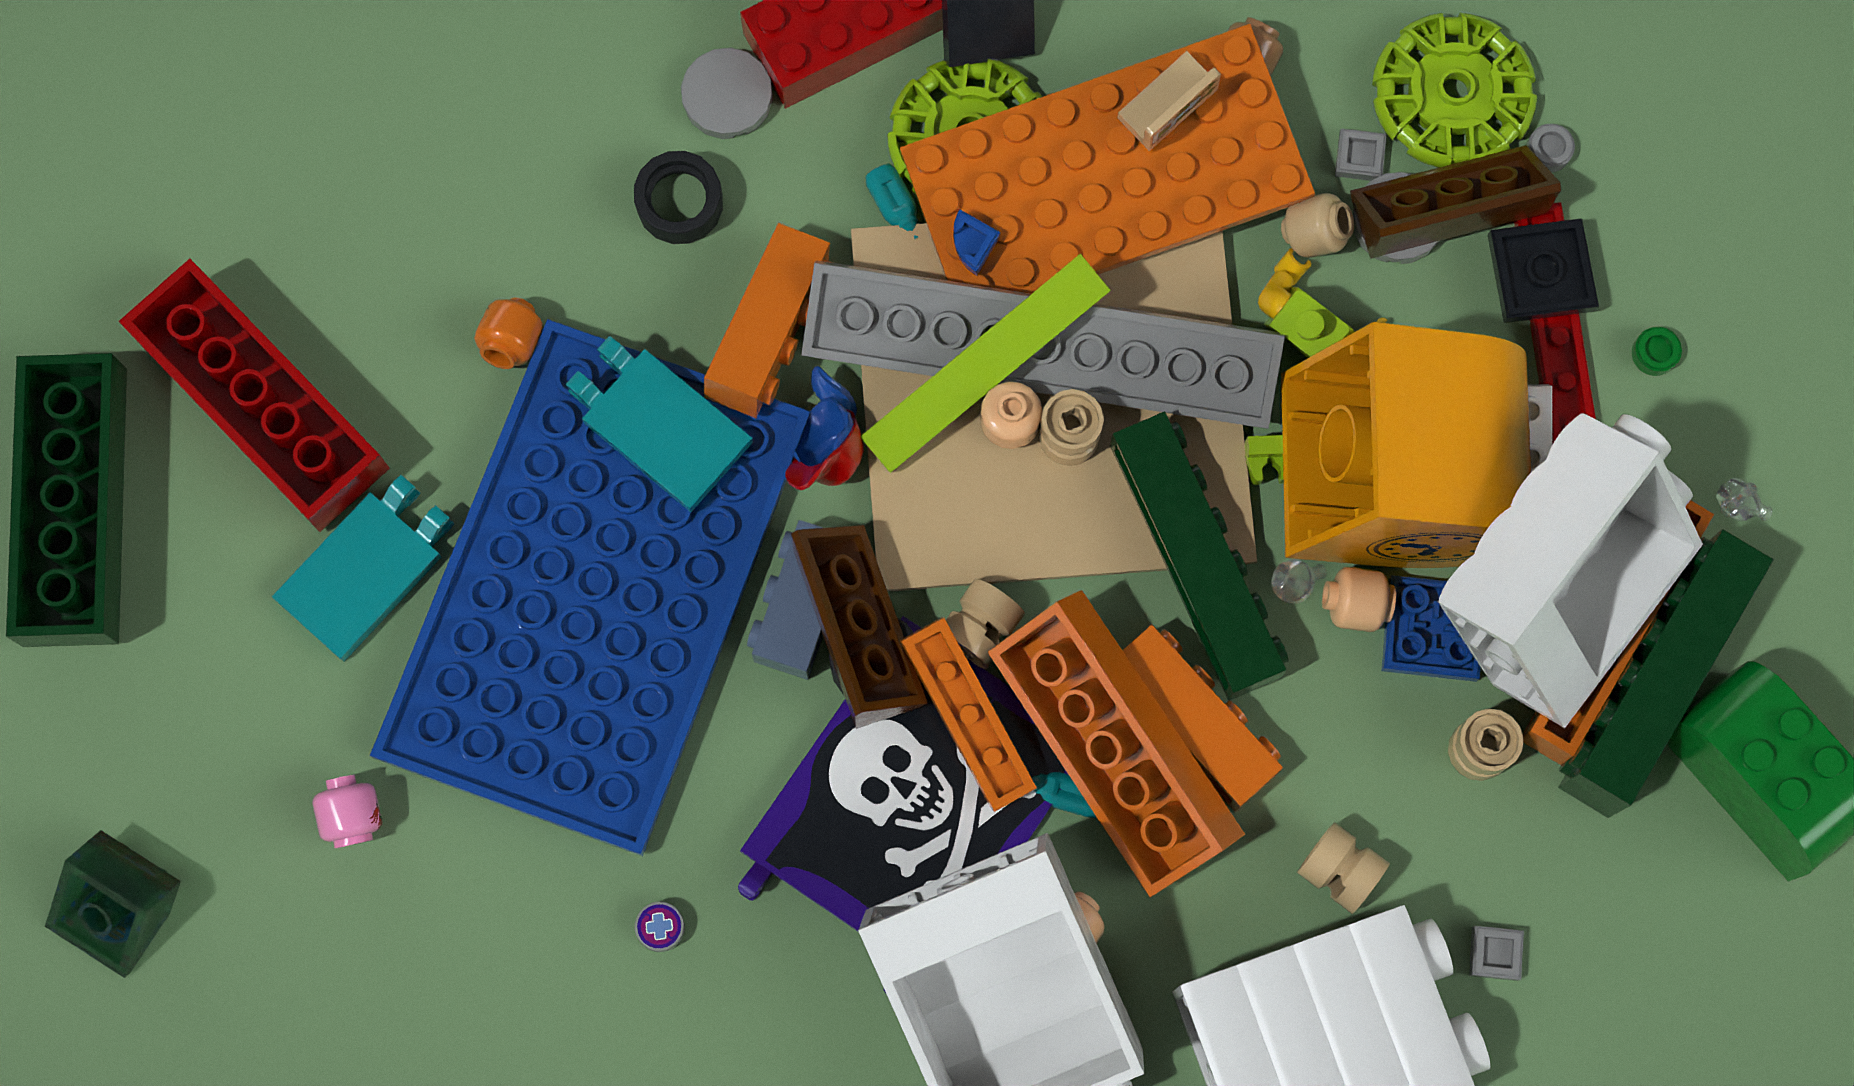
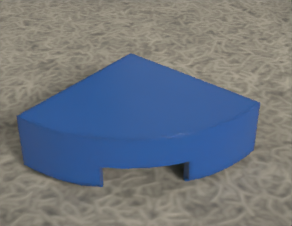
(973, 241)

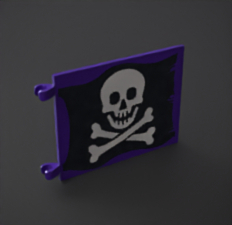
(892, 808)

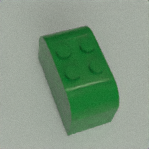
(1770, 767)

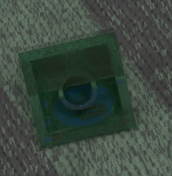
(111, 902)

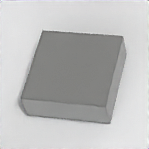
(1360, 154)
(1496, 953)

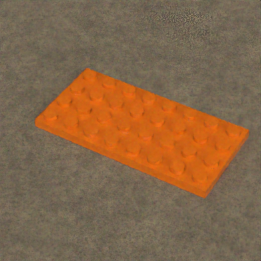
(1076, 181)

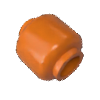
(508, 333)

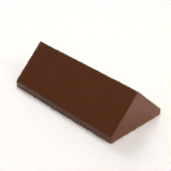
(1454, 200)
(857, 622)

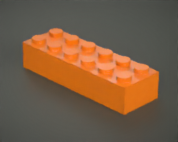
(1116, 743)

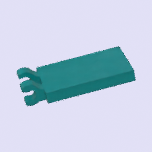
(660, 424)
(363, 569)

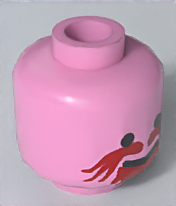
(347, 812)

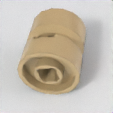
(1071, 427)
(983, 620)
(1485, 744)
(1343, 868)

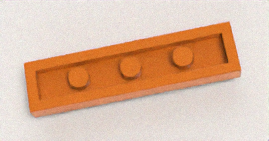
(968, 714)

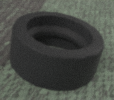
(678, 163)

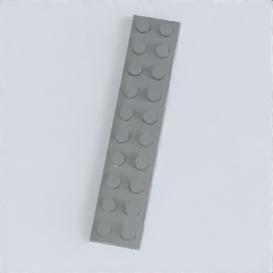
(1106, 351)

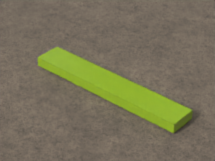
(985, 363)

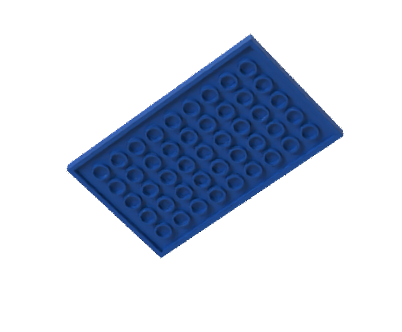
(581, 611)

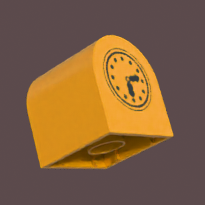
(1402, 445)

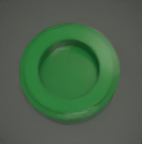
(1656, 351)

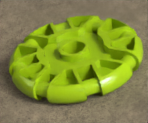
(960, 105)
(1437, 110)

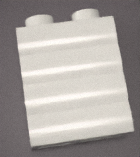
(1574, 564)
(1002, 978)
(1335, 1013)

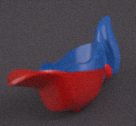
(831, 440)

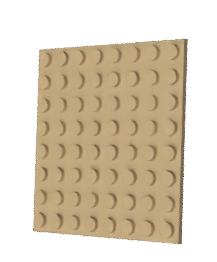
(1014, 513)

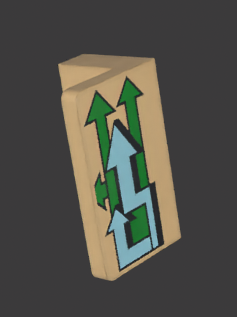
(1169, 100)

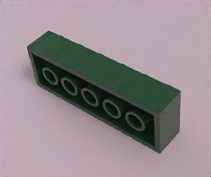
(67, 500)
(1664, 674)

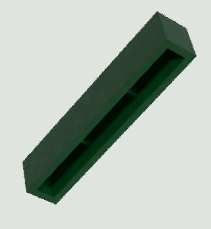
(1198, 556)

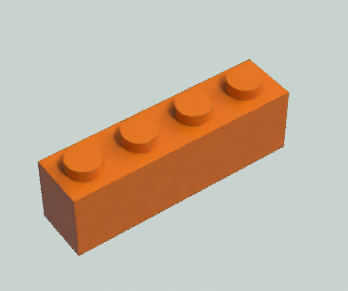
(765, 323)
(1210, 728)

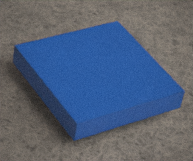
(1423, 637)

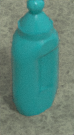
(892, 197)
(1067, 799)

